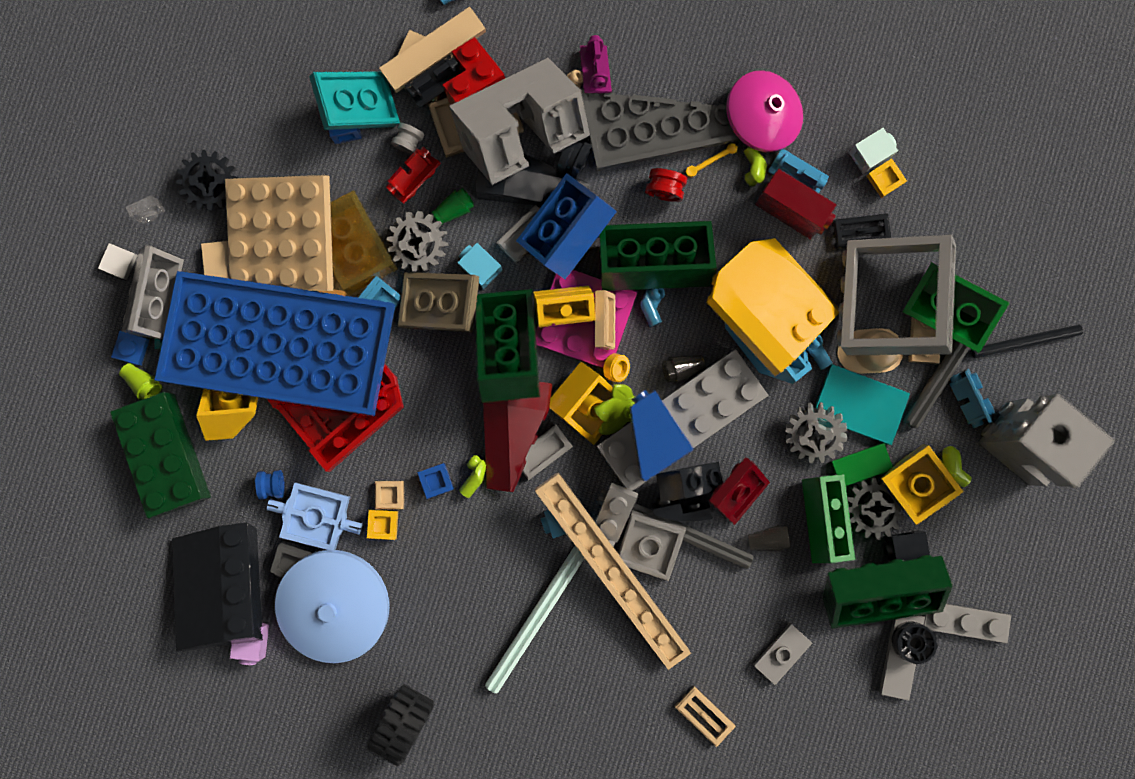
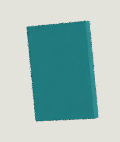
(354, 100)
(865, 404)

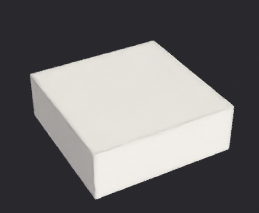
(117, 261)

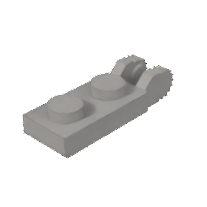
(615, 511)

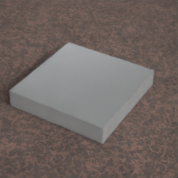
(651, 545)

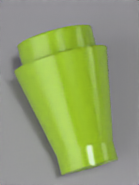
(140, 382)

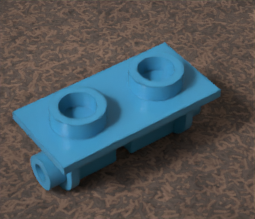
(799, 170)
(977, 407)

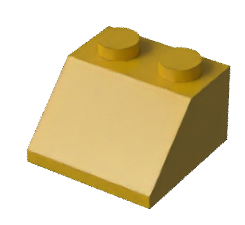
(577, 399)
(921, 483)

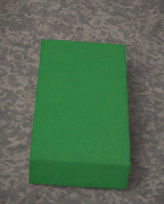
(863, 464)

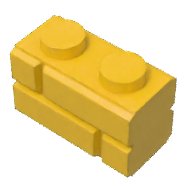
(564, 306)

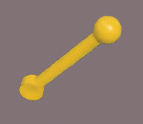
(691, 171)

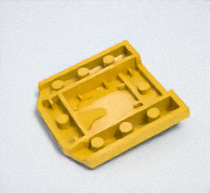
(771, 303)

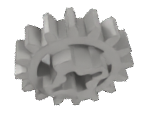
(414, 230)
(827, 430)

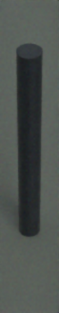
(1029, 340)

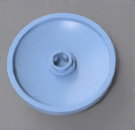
(332, 606)

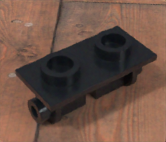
(430, 83)

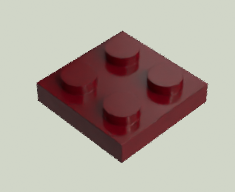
(739, 490)

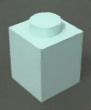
(873, 150)

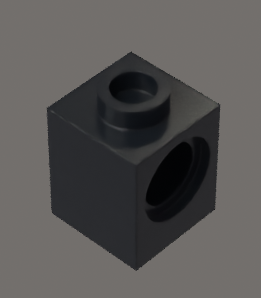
(906, 546)

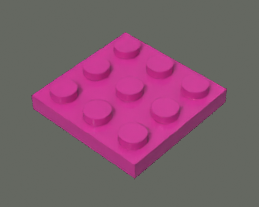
(578, 339)

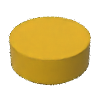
(616, 367)

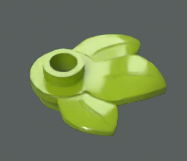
(616, 410)

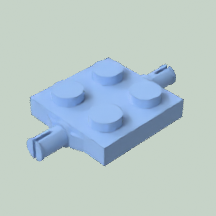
(314, 516)

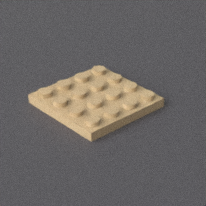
(280, 231)

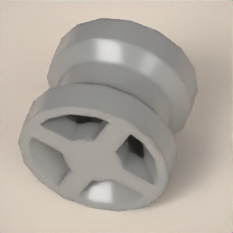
(407, 138)

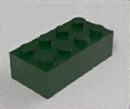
(657, 255)
(507, 346)
(160, 454)
(886, 591)

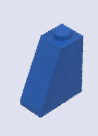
(656, 435)

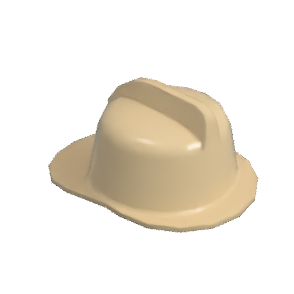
(870, 363)

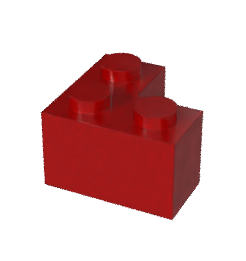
(477, 71)

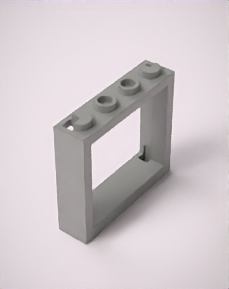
(945, 296)

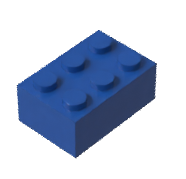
(566, 226)

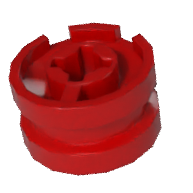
(666, 184)

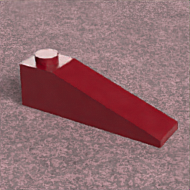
(509, 433)

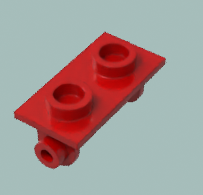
(405, 185)

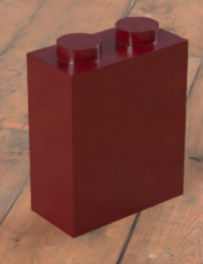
(796, 205)

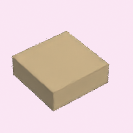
(389, 494)

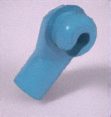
(818, 352)

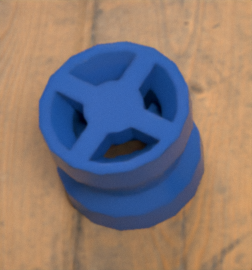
(270, 484)

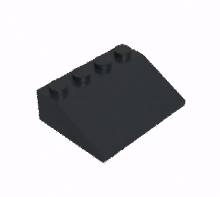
(217, 587)

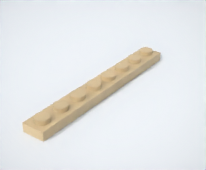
(612, 570)

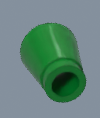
(454, 206)

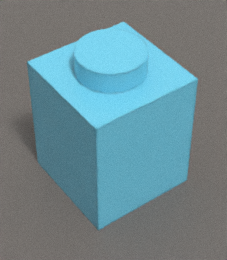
(479, 263)

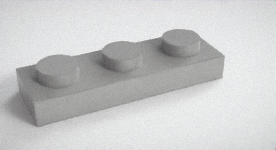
(970, 623)

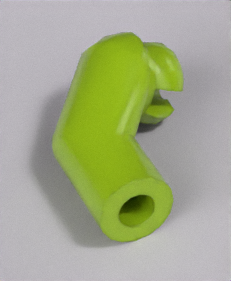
(758, 167)
(952, 461)
(476, 477)

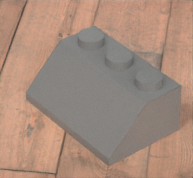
(151, 293)

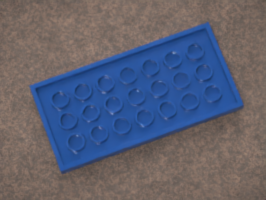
(275, 343)

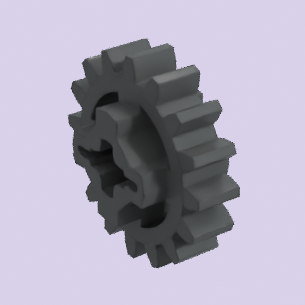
(874, 519)

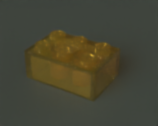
(356, 245)

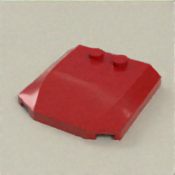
(335, 433)

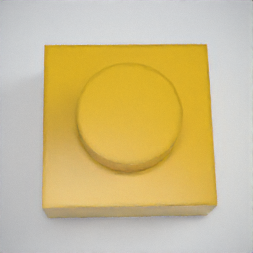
(886, 178)
(382, 524)

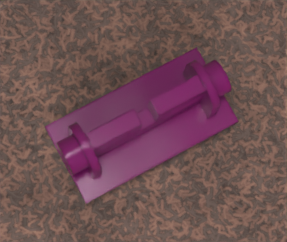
(595, 66)

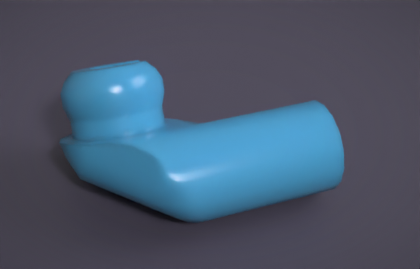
(649, 305)

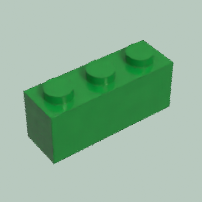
(828, 519)

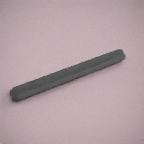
(700, 539)

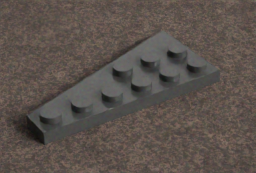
(650, 128)

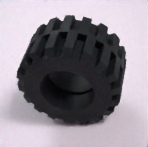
(400, 725)

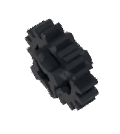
(205, 164)

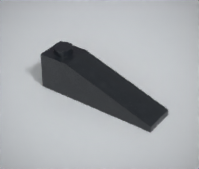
(525, 187)

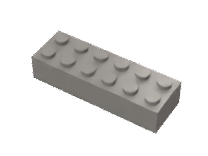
(698, 409)

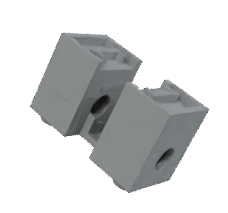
(540, 97)
(1045, 441)

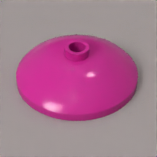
(754, 116)

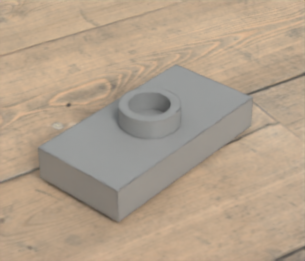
(782, 653)

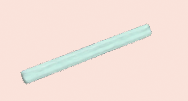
(535, 621)

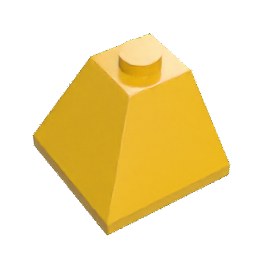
(224, 414)

